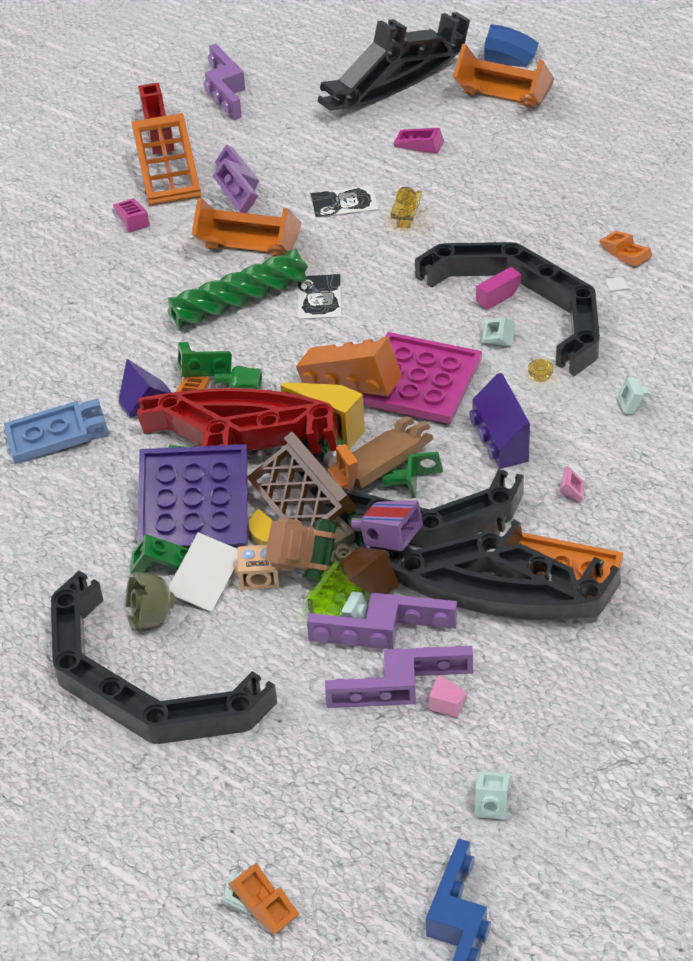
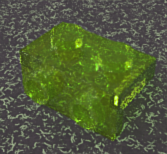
(331, 592)

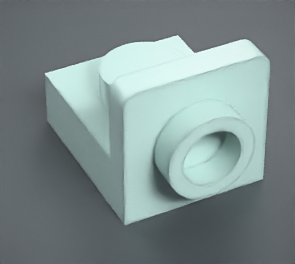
(492, 795)

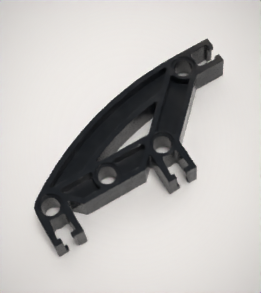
(396, 62)
(456, 569)

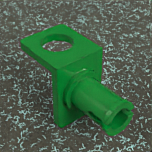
(409, 475)

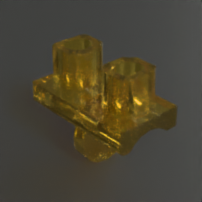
(405, 206)

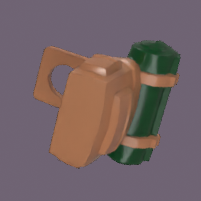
(301, 547)

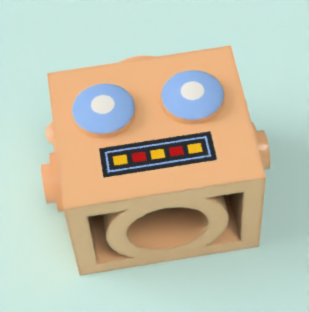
(254, 570)

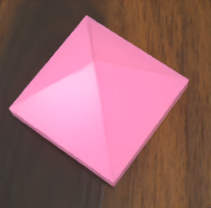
(572, 485)

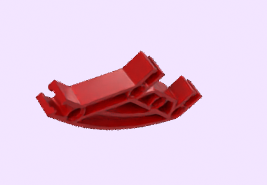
(240, 417)

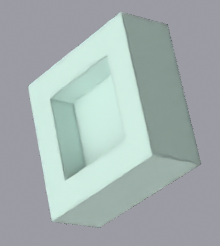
(355, 606)

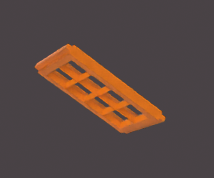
(158, 124)

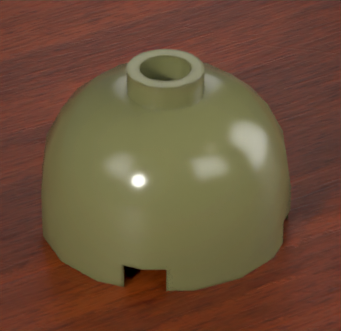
(148, 599)

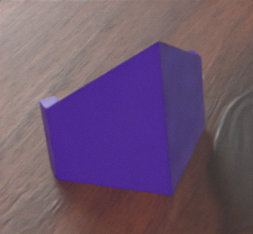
(138, 384)

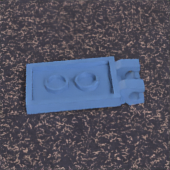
(55, 429)

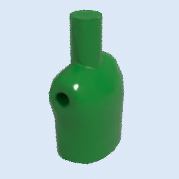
(241, 378)

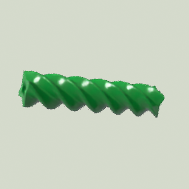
(236, 288)

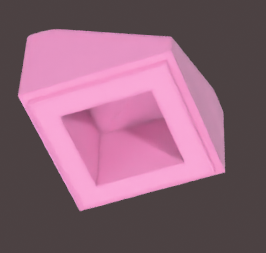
(446, 697)

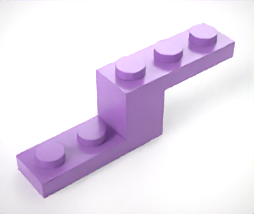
(224, 81)
(236, 179)
(382, 620)
(399, 680)

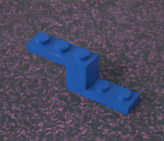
(454, 918)

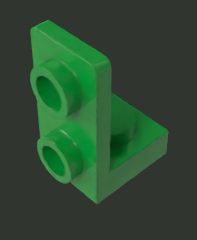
(203, 362)
(156, 550)

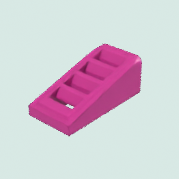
(423, 139)
(132, 214)

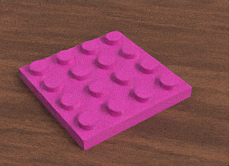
(431, 380)

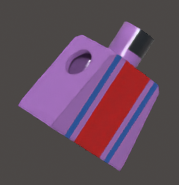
(389, 524)

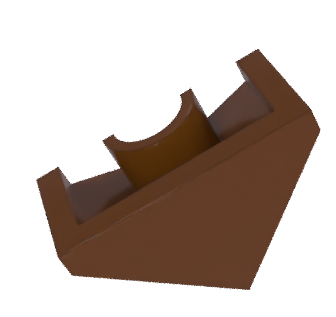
(370, 570)

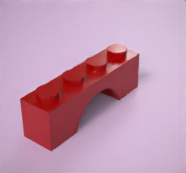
(153, 107)

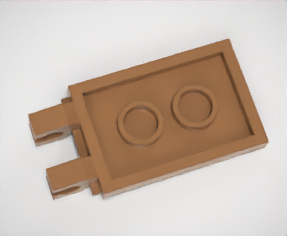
(389, 450)

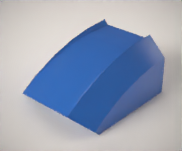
(509, 46)

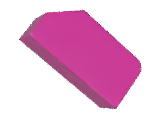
(498, 288)

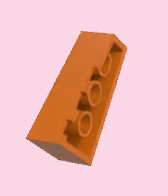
(360, 367)

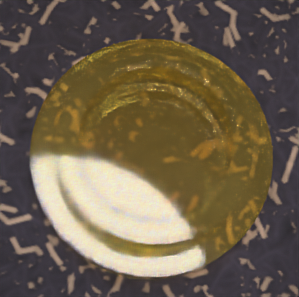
(540, 369)

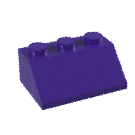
(501, 423)

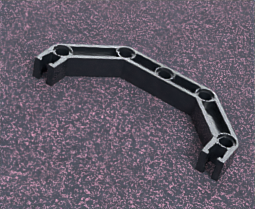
(537, 275)
(445, 522)
(129, 705)

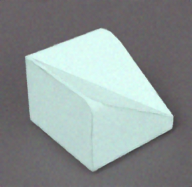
(498, 331)

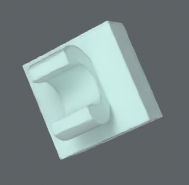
(632, 395)

